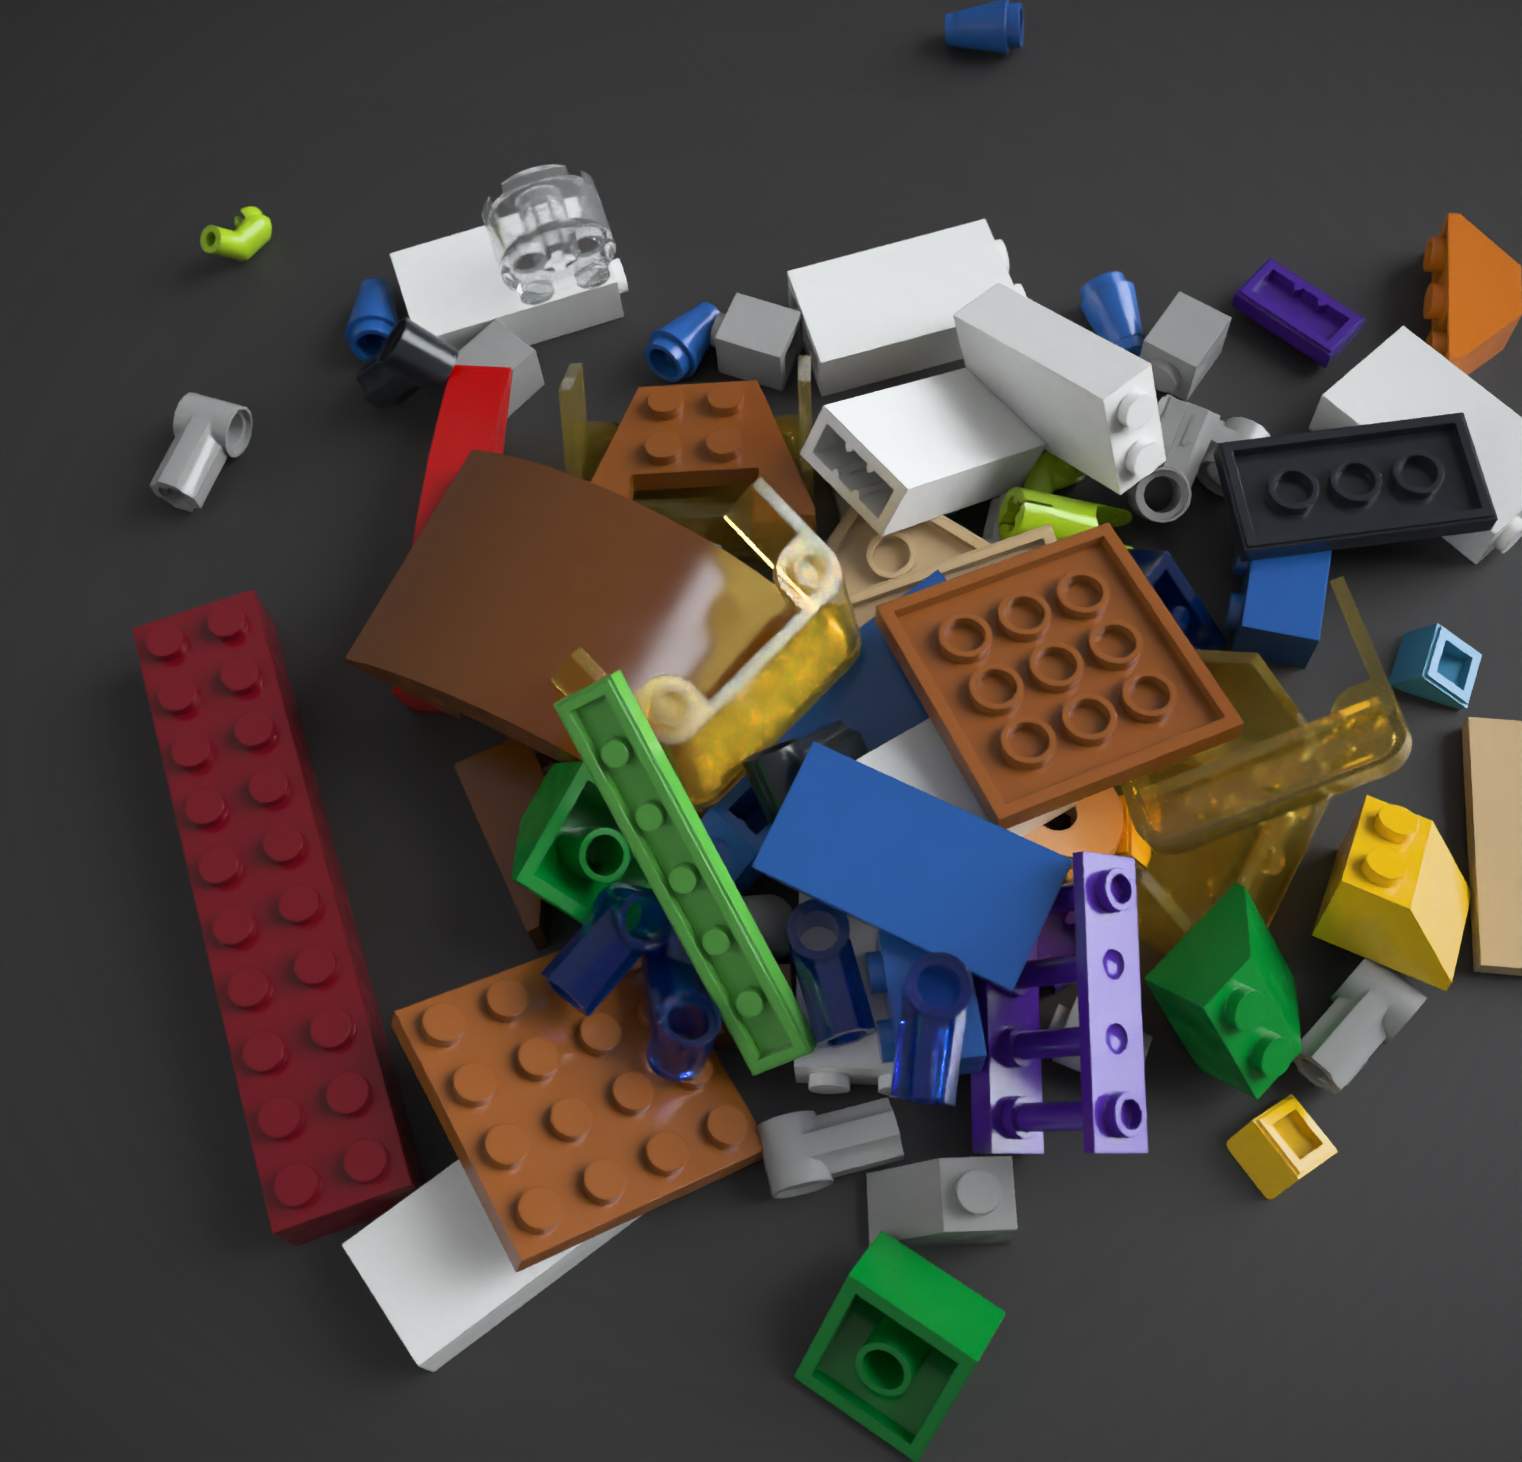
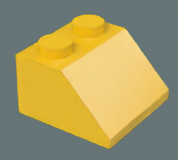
(1396, 895)

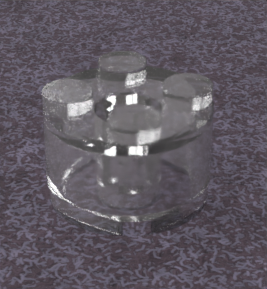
(549, 233)

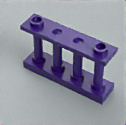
(1109, 1038)

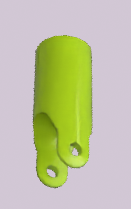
(1030, 509)

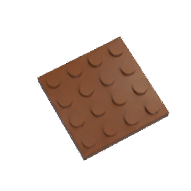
(1055, 675)
(564, 1112)

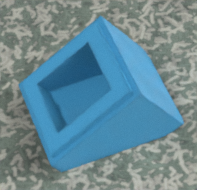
(1436, 666)

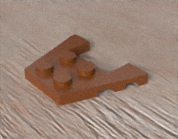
(702, 440)

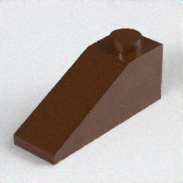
(500, 788)

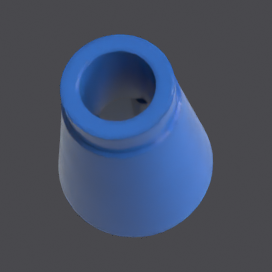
(986, 27)
(1113, 310)
(371, 318)
(682, 343)

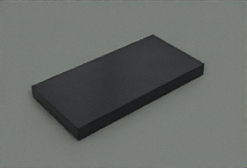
(1353, 487)

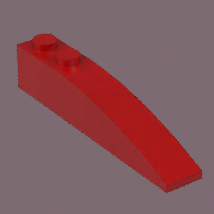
(469, 419)

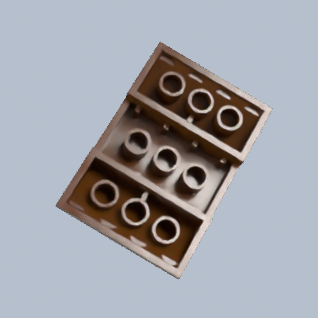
(534, 567)

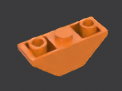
(1471, 294)

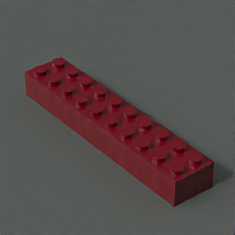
(277, 923)

